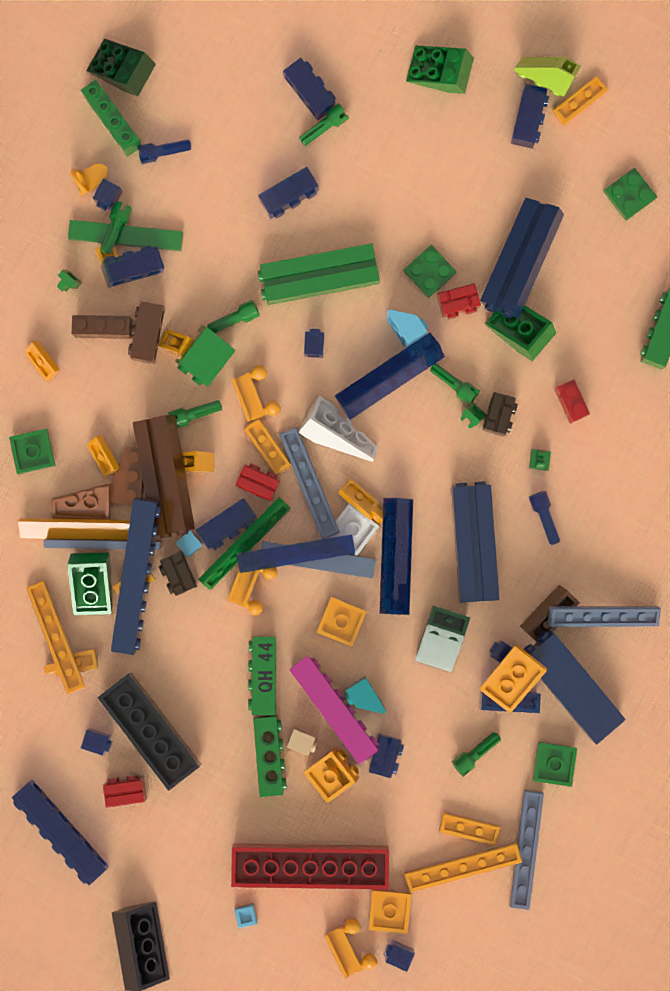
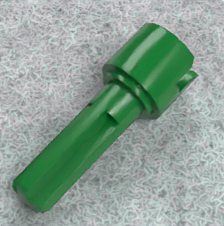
(334, 117)
(118, 218)
(245, 312)
(465, 391)
(184, 416)
(466, 761)

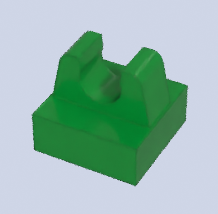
(68, 281)
(474, 414)
(539, 460)

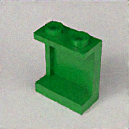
(205, 357)

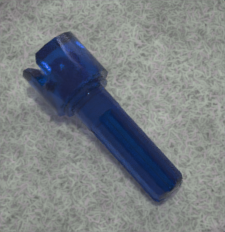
(149, 152)
(541, 504)

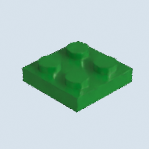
(630, 194)
(429, 271)
(32, 451)
(554, 764)

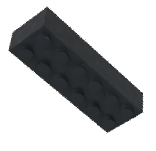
(149, 731)

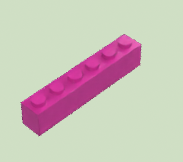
(334, 710)

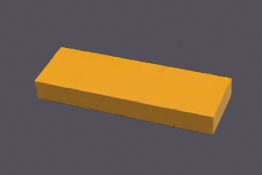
(580, 100)
(267, 446)
(469, 828)

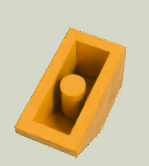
(175, 342)
(198, 461)

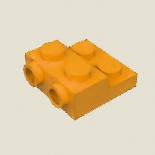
(332, 774)

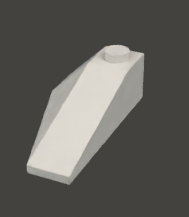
(331, 430)

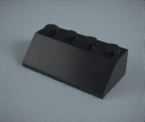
(140, 946)

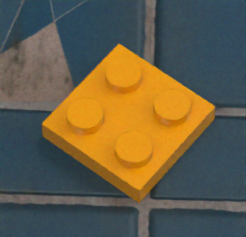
(341, 621)
(389, 911)

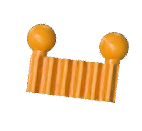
(249, 398)
(244, 586)
(343, 950)

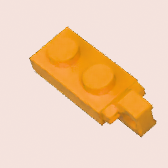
(362, 501)
(85, 660)

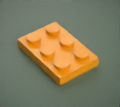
(513, 678)

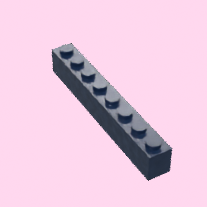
(134, 576)

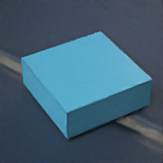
(189, 544)
(245, 916)

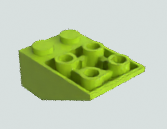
(549, 72)

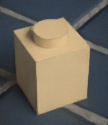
(302, 742)

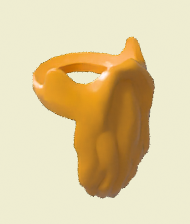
(89, 177)

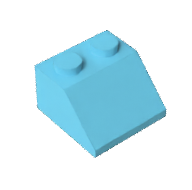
(406, 326)

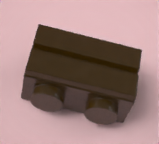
(499, 414)
(178, 574)

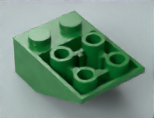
(441, 68)

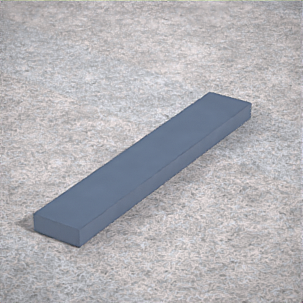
(309, 483)
(90, 543)
(344, 564)
(603, 616)
(527, 847)

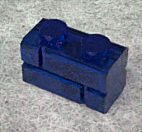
(384, 760)

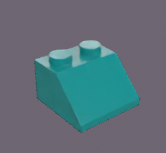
(363, 696)

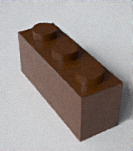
(102, 326)
(146, 332)
(538, 620)

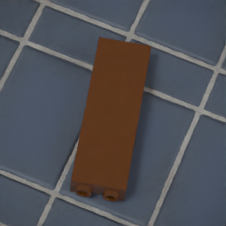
(164, 473)

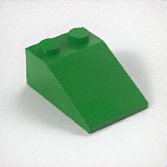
(525, 334)
(90, 583)

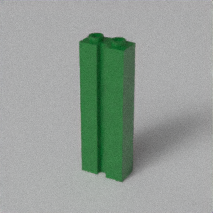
(318, 274)

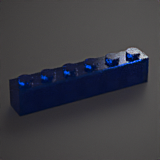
(390, 376)
(296, 553)
(396, 556)
(60, 832)

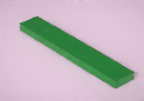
(127, 236)
(244, 543)

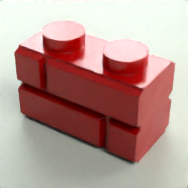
(458, 301)
(572, 401)
(257, 482)
(124, 792)

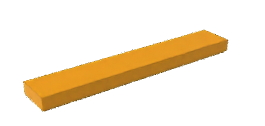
(74, 529)
(55, 637)
(463, 867)

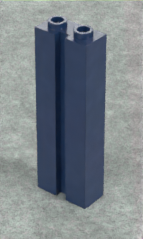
(521, 258)
(475, 542)
(575, 688)

